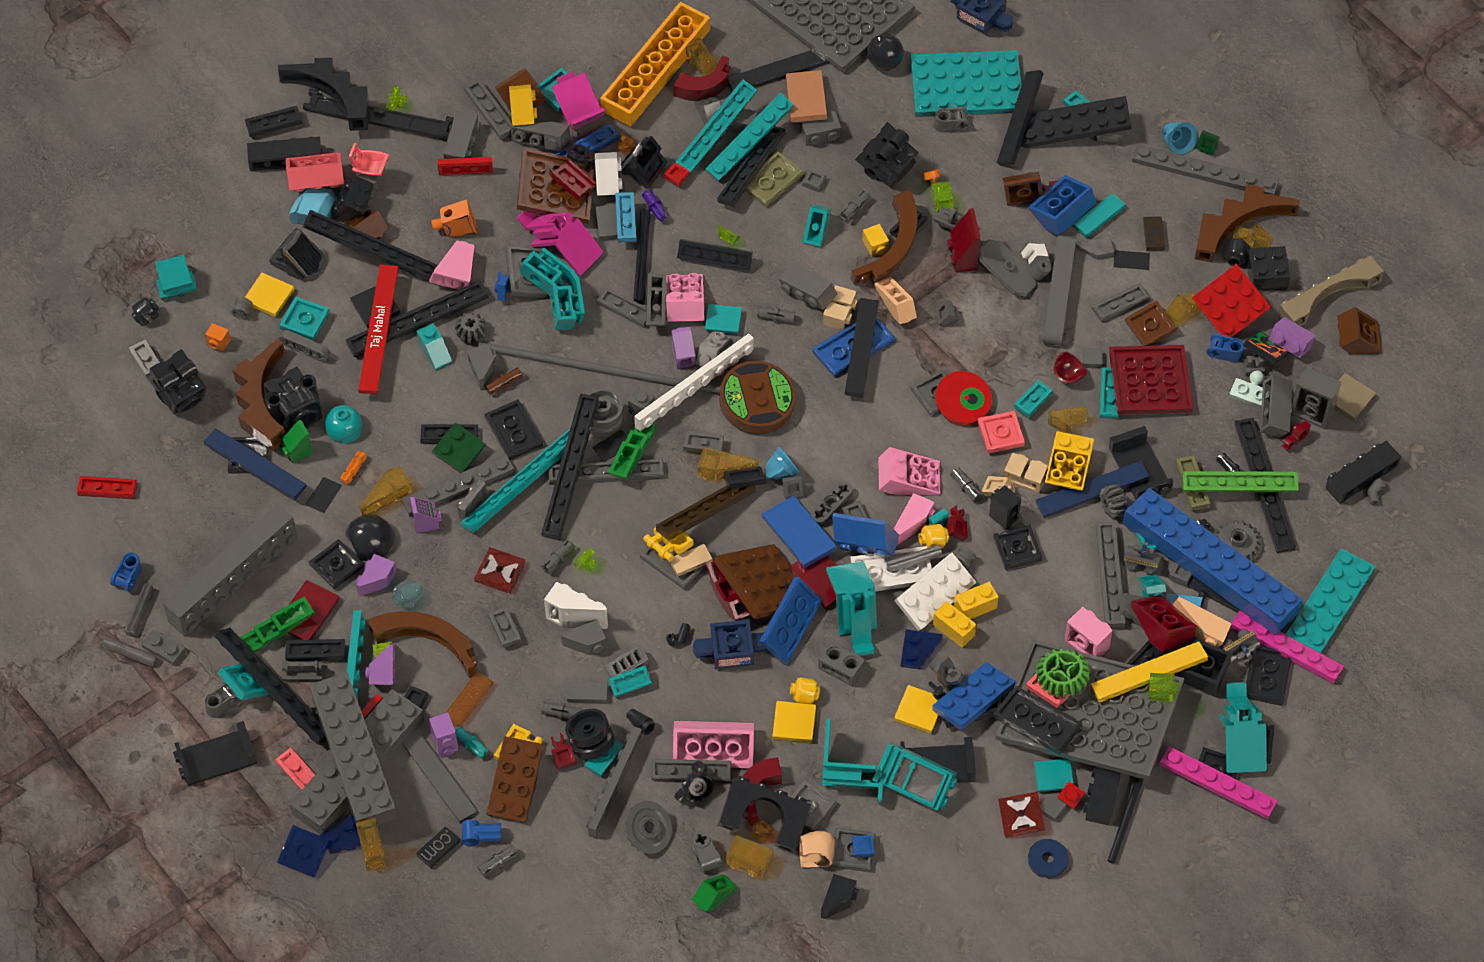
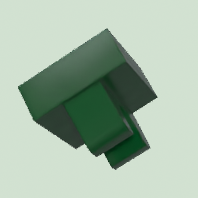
(1208, 142)

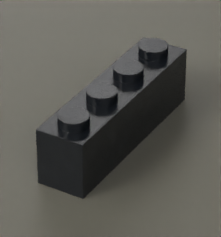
(273, 153)
(1362, 472)
(1102, 795)

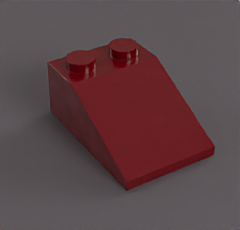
(965, 243)
(1164, 623)

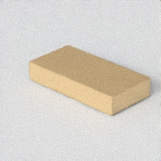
(690, 560)

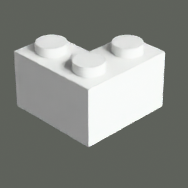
(607, 170)

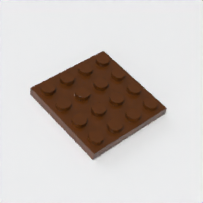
(542, 194)
(758, 577)

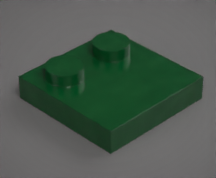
(458, 448)

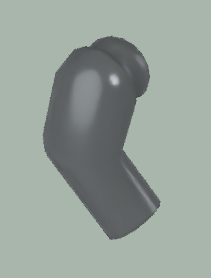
(1373, 489)

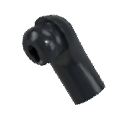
(681, 637)

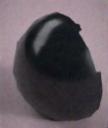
(370, 536)

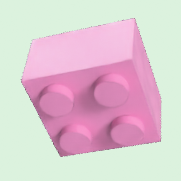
(1088, 633)

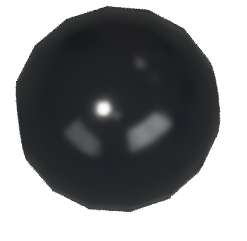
(885, 52)

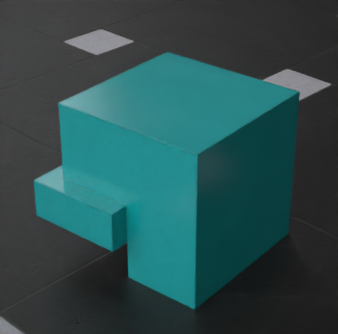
(174, 277)

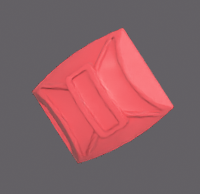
(368, 161)

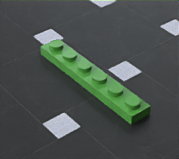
(1239, 481)

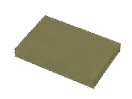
(774, 179)

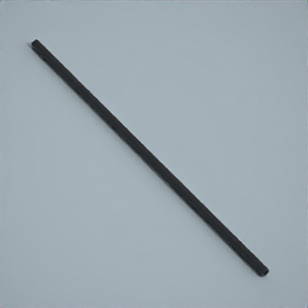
(1132, 799)

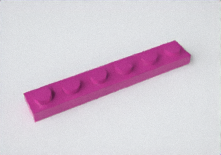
(1288, 647)
(1218, 783)

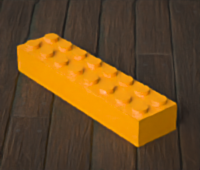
(654, 64)

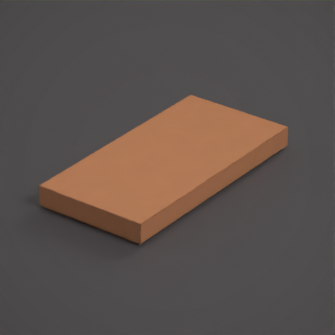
(807, 95)

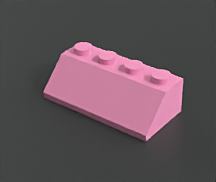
(714, 742)

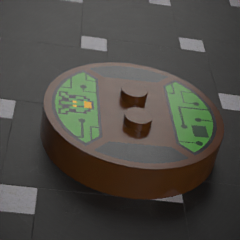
(757, 397)

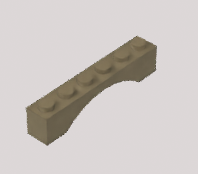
(1361, 275)

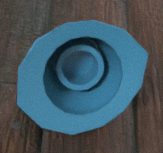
(1180, 136)
(780, 465)

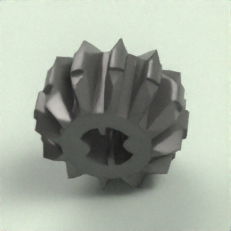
(470, 327)
(1113, 500)

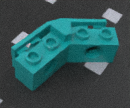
(546, 273)

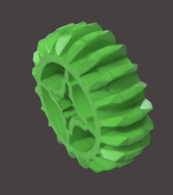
(1066, 665)

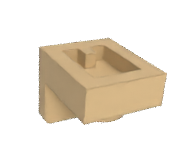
(993, 483)

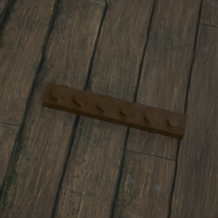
(702, 510)

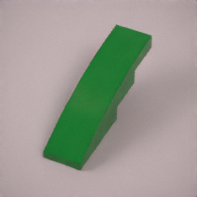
(631, 451)
(278, 624)

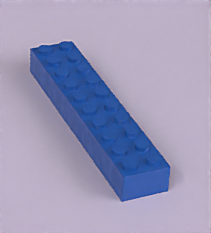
(1212, 561)

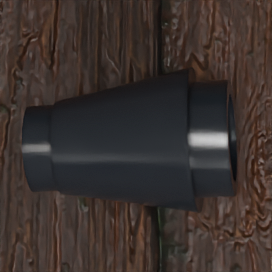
(641, 721)

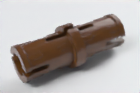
(503, 381)

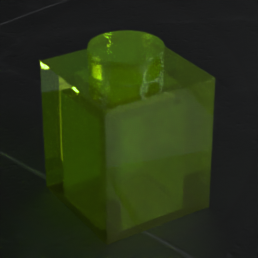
(941, 195)
(1162, 687)

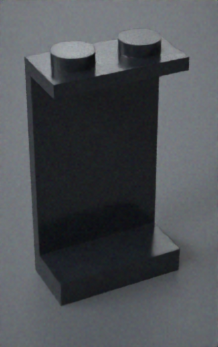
(1132, 448)
(215, 756)
(954, 757)

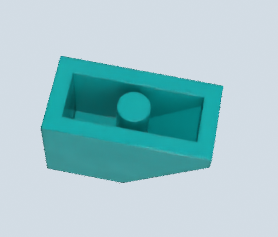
(816, 224)
(433, 346)

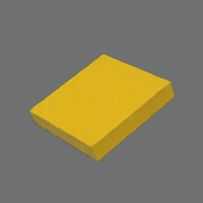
(269, 294)
(917, 710)
(794, 722)

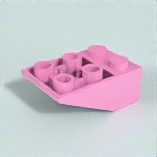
(684, 297)
(908, 473)

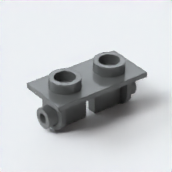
(302, 670)

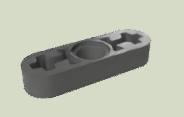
(305, 346)
(832, 495)

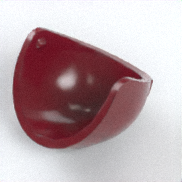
(1069, 368)

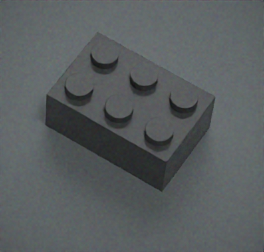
(1315, 397)

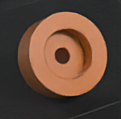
(932, 175)

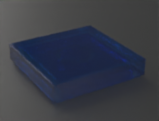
(303, 851)

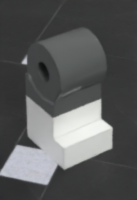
(1037, 259)

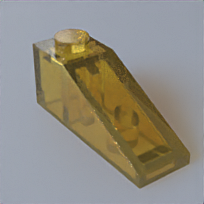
(715, 463)
(388, 489)
(371, 844)

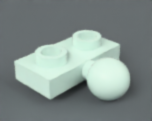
(1249, 392)

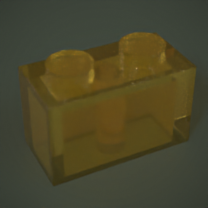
(749, 857)

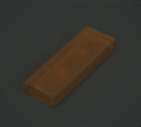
(469, 699)

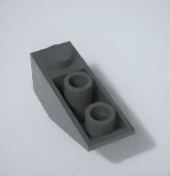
(544, 135)

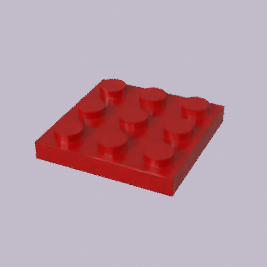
(1231, 302)

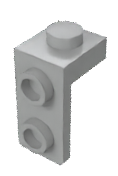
(710, 347)

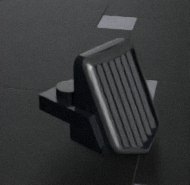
(644, 161)
(298, 256)

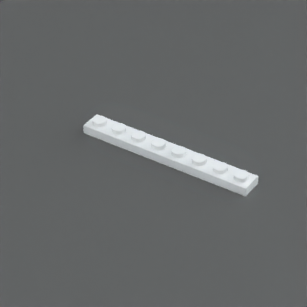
(694, 382)

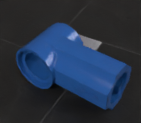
(476, 832)

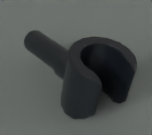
(938, 691)

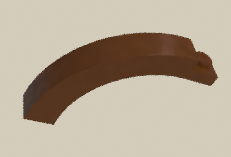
(883, 267)
(427, 626)

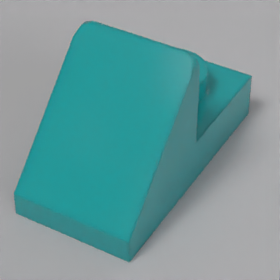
(1151, 585)

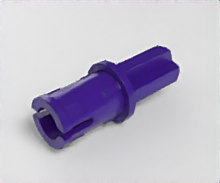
(654, 205)

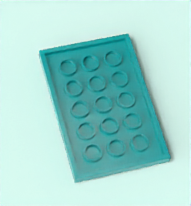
(973, 80)

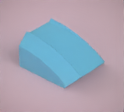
(317, 200)

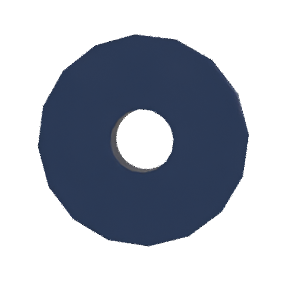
(1052, 848)

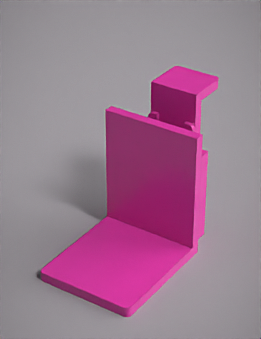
(577, 100)
(566, 234)

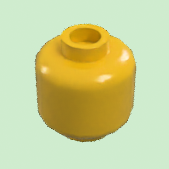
(933, 535)
(805, 690)

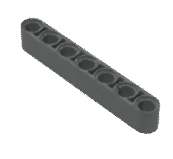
(1059, 290)

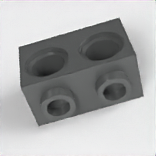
(838, 667)

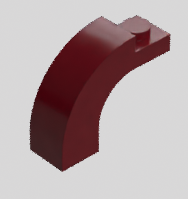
(700, 88)
(725, 593)
(764, 772)

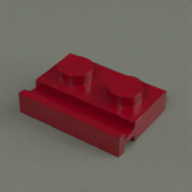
(573, 179)

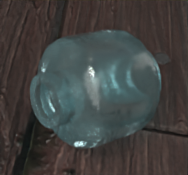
(407, 593)

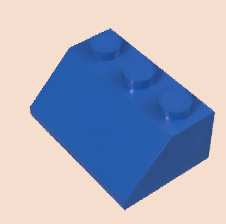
(1063, 204)
(864, 535)

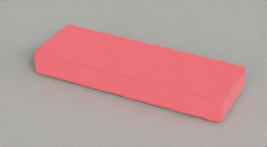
(295, 768)

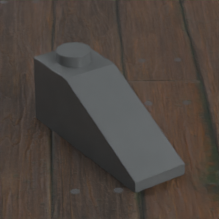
(656, 299)

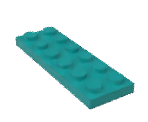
(1330, 600)

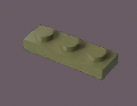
(1196, 500)

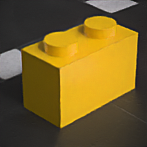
(521, 105)
(977, 600)
(954, 624)

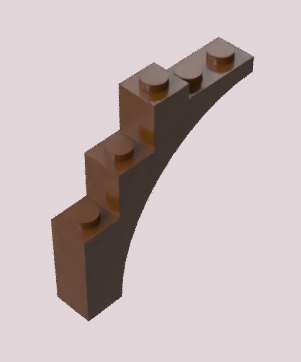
(1235, 213)
(252, 376)

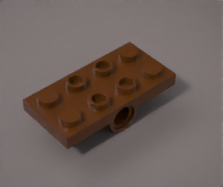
(515, 779)

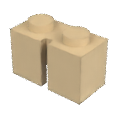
(839, 310)
(1025, 472)

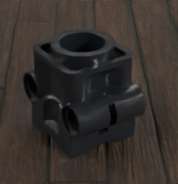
(888, 155)
(177, 383)
(293, 399)

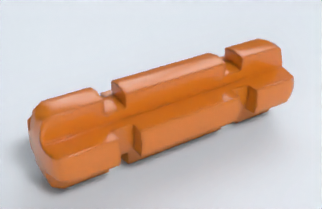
(353, 467)

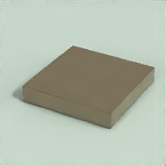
(1353, 397)

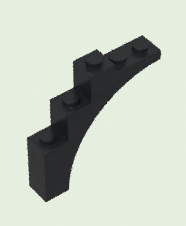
(338, 85)

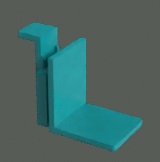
(855, 604)
(1243, 732)
(847, 774)

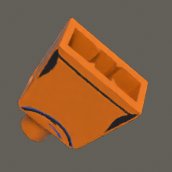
(456, 220)

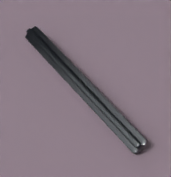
(641, 256)

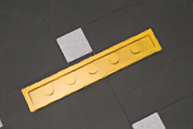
(1140, 674)

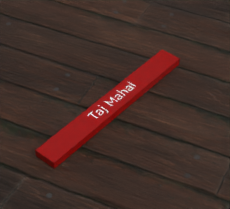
(378, 329)

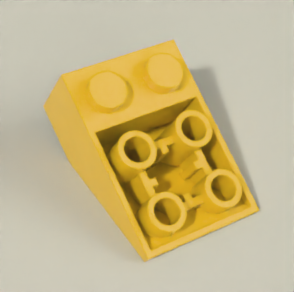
(1069, 461)

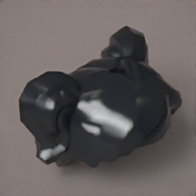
(703, 781)

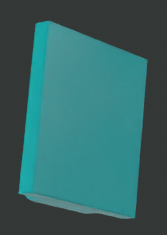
(723, 319)
(1052, 774)

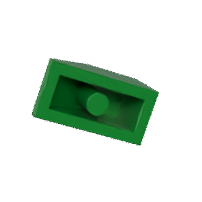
(297, 443)
(714, 892)

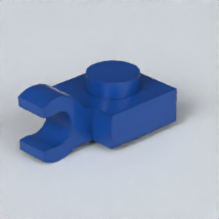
(501, 286)

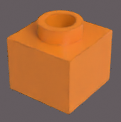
(217, 337)

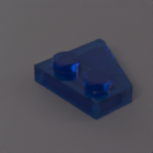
(918, 647)
(342, 835)

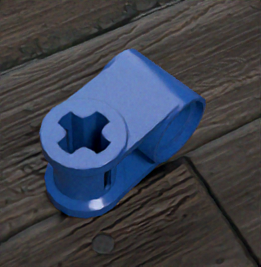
(1225, 348)
(126, 575)

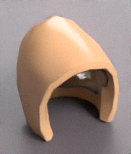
(816, 849)

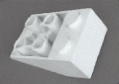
(572, 608)

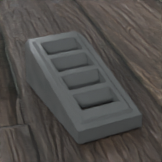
(630, 655)

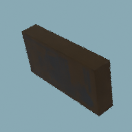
(1153, 233)

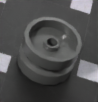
(609, 413)

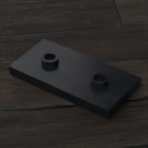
(1037, 720)

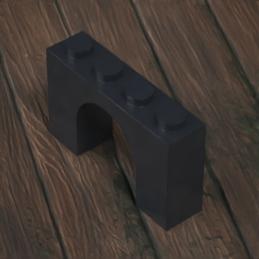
(792, 810)

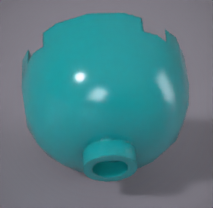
(343, 424)

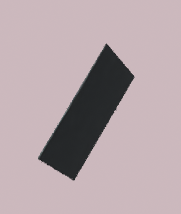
(1131, 260)
(610, 446)
(323, 494)

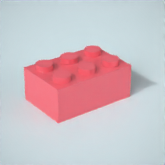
(314, 171)

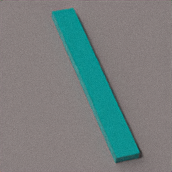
(515, 485)

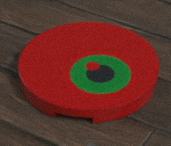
(963, 398)

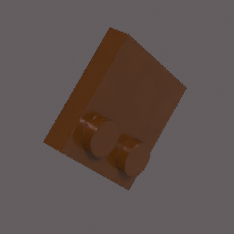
(1150, 324)

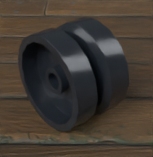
(590, 734)

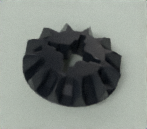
(580, 154)

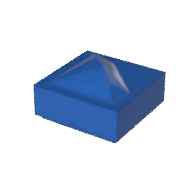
(863, 846)

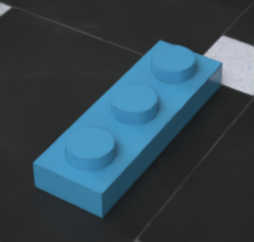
(625, 217)

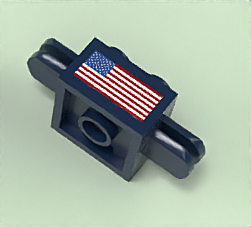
(984, 14)
(729, 636)

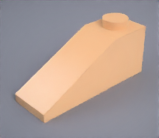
(896, 299)
(1210, 627)

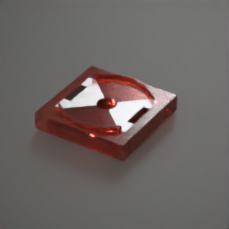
(499, 580)
(1012, 806)

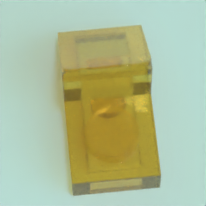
(701, 57)
(1255, 238)
(1182, 308)
(1064, 418)

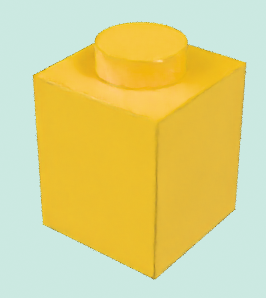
(875, 240)

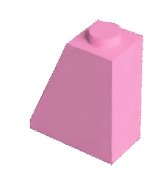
(455, 267)

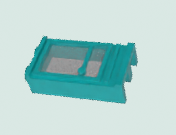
(915, 776)

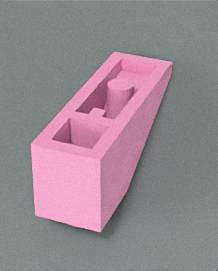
(914, 517)

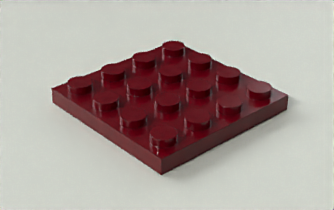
(1150, 379)

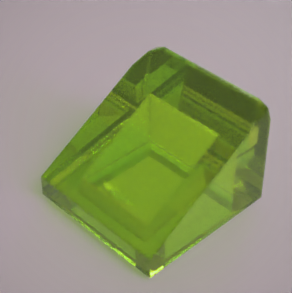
(727, 235)

